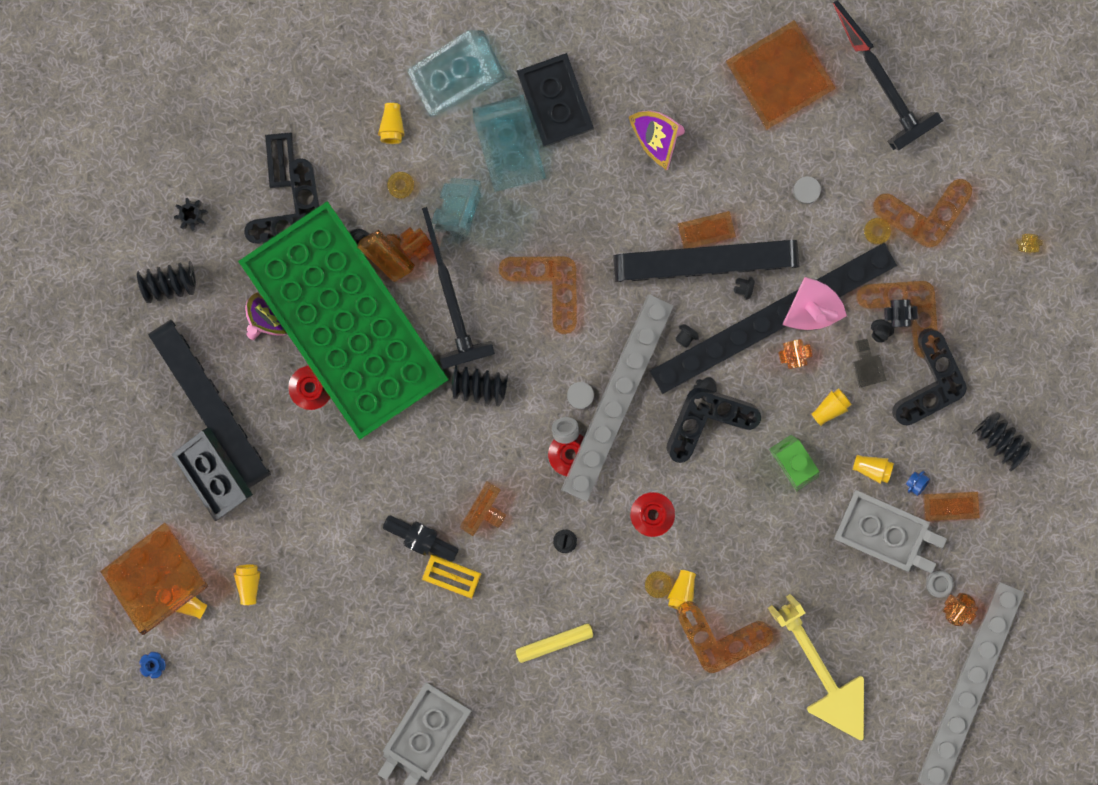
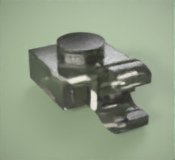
(869, 368)

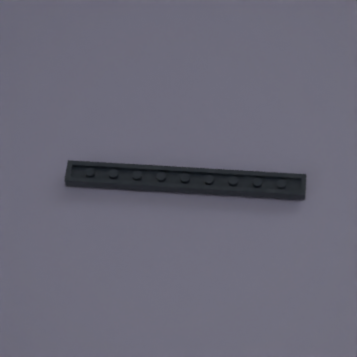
(765, 321)

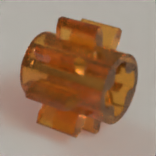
(415, 243)
(795, 354)
(960, 609)

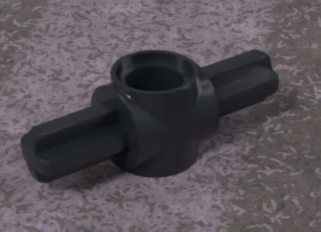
(420, 538)

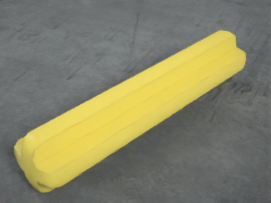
(554, 643)

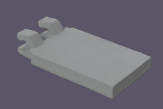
(887, 533)
(424, 735)

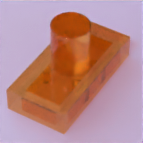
(706, 230)
(385, 254)
(951, 506)
(483, 510)

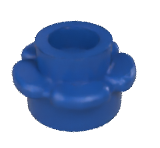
(917, 483)
(152, 657)

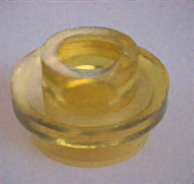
(400, 194)
(883, 224)
(1029, 243)
(667, 584)

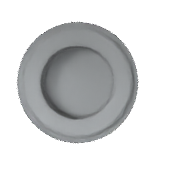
(806, 190)
(580, 395)
(565, 430)
(939, 584)

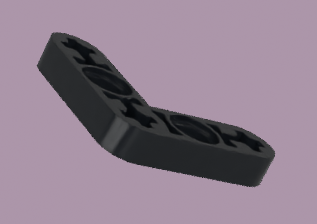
(291, 218)
(939, 387)
(701, 413)

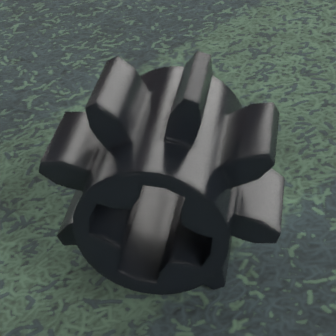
(188, 206)
(901, 313)

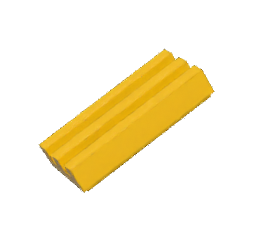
(473, 584)

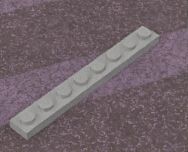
(617, 398)
(971, 685)

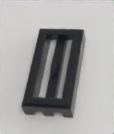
(282, 183)

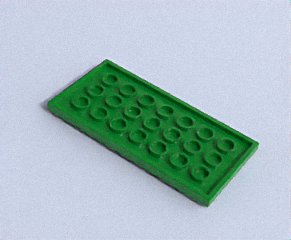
(343, 320)

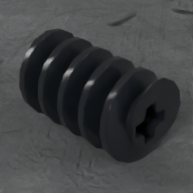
(167, 282)
(479, 386)
(1003, 440)

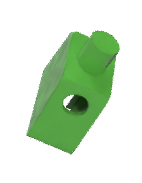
(795, 462)

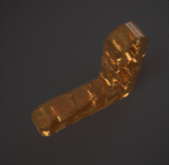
(921, 222)
(550, 274)
(927, 306)
(720, 648)

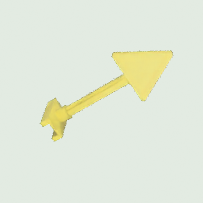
(843, 705)

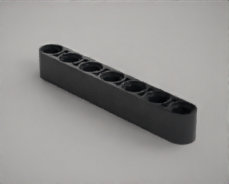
(706, 260)
(208, 403)

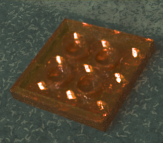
(780, 75)
(154, 579)

